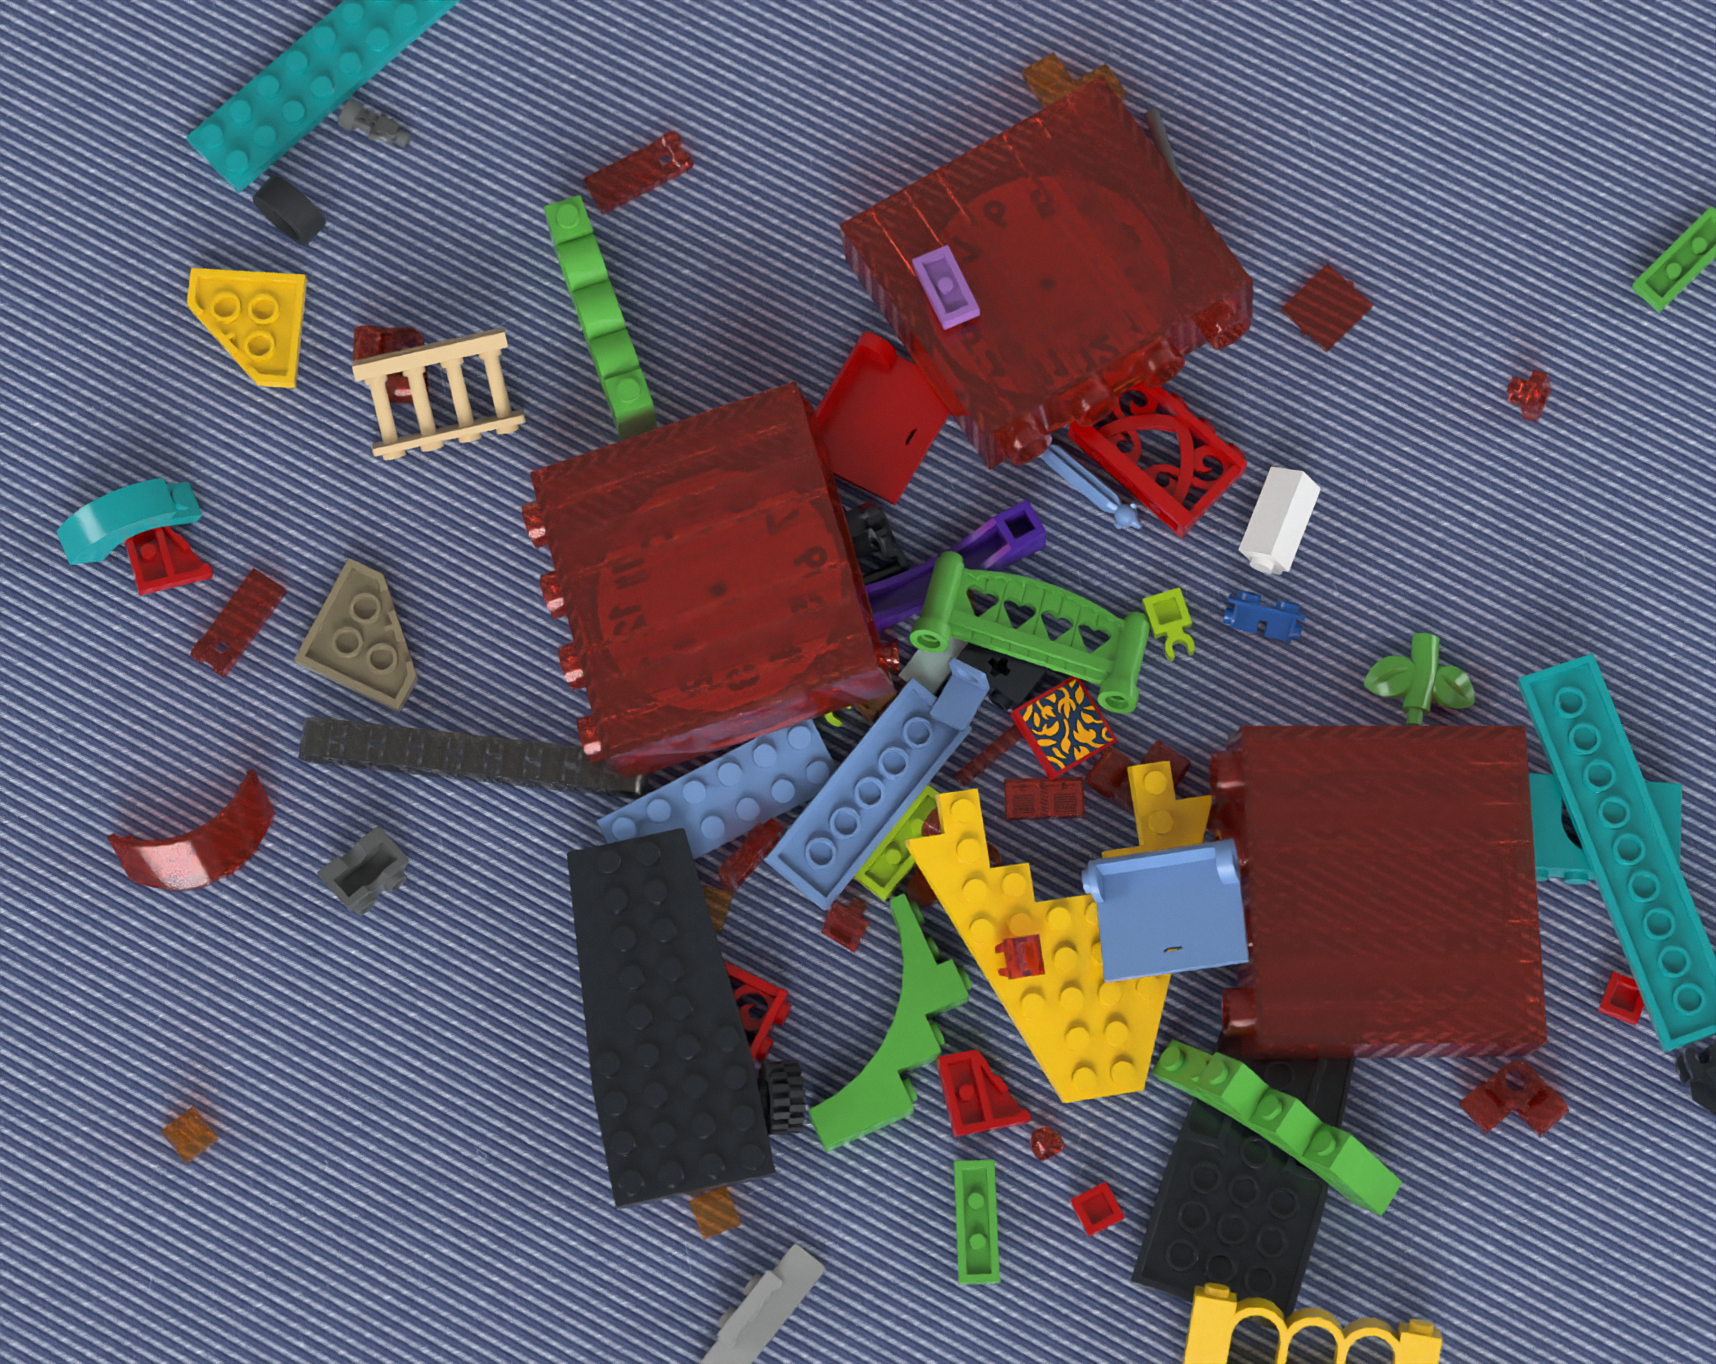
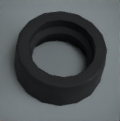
(289, 210)

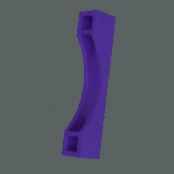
(992, 547)

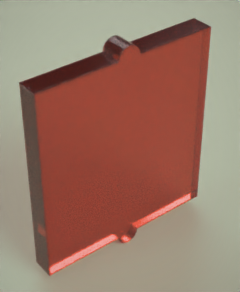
(1327, 308)

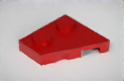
(163, 561)
(975, 1096)

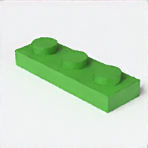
(1679, 263)
(976, 1222)

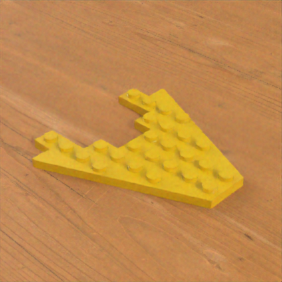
(1080, 1029)

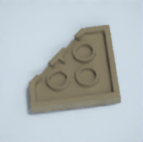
(361, 639)

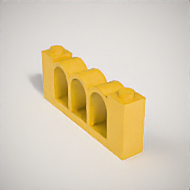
(1218, 1312)

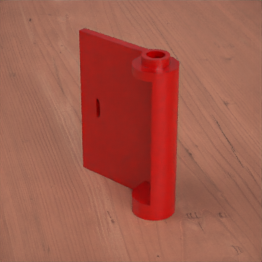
(873, 414)

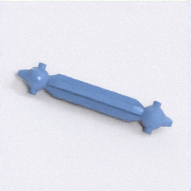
(1091, 486)

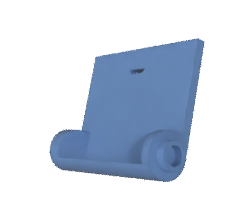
(1166, 903)

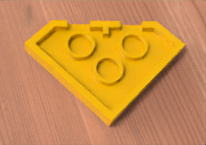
(253, 319)

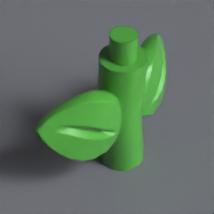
(1420, 680)

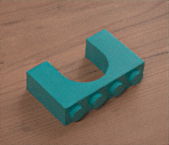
(1559, 856)

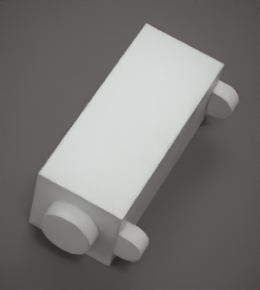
(1279, 520)

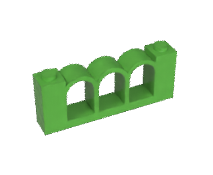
(600, 318)

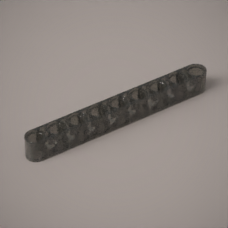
(462, 757)

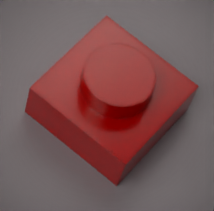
(1622, 999)
(1097, 1209)

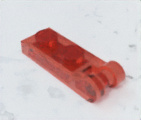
(638, 173)
(239, 622)

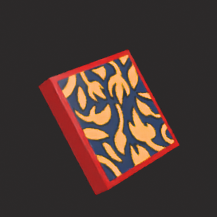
(1063, 727)

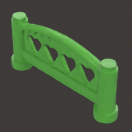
(950, 614)

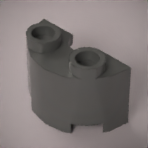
(366, 871)

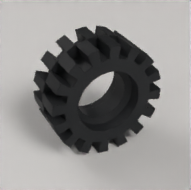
(782, 1096)

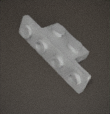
(765, 1308)

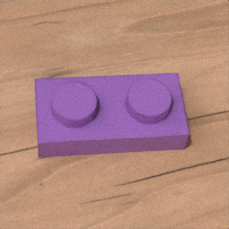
(946, 287)

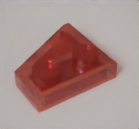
(750, 855)

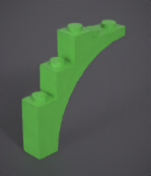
(878, 1093)
(1281, 1120)

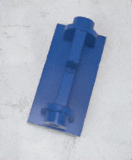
(1279, 617)

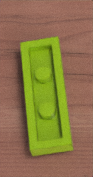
(891, 858)

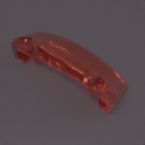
(205, 853)

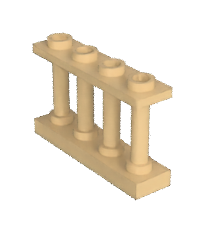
(450, 356)

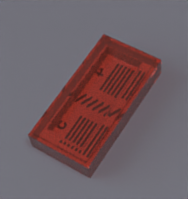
(1044, 798)

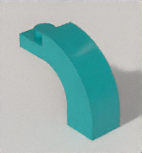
(113, 518)

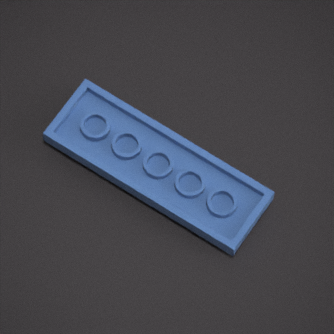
(731, 791)
(865, 796)

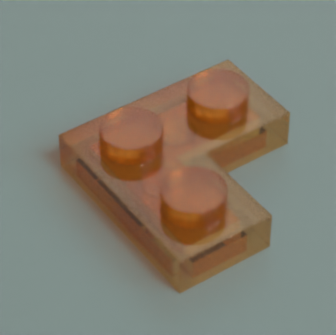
(1052, 82)

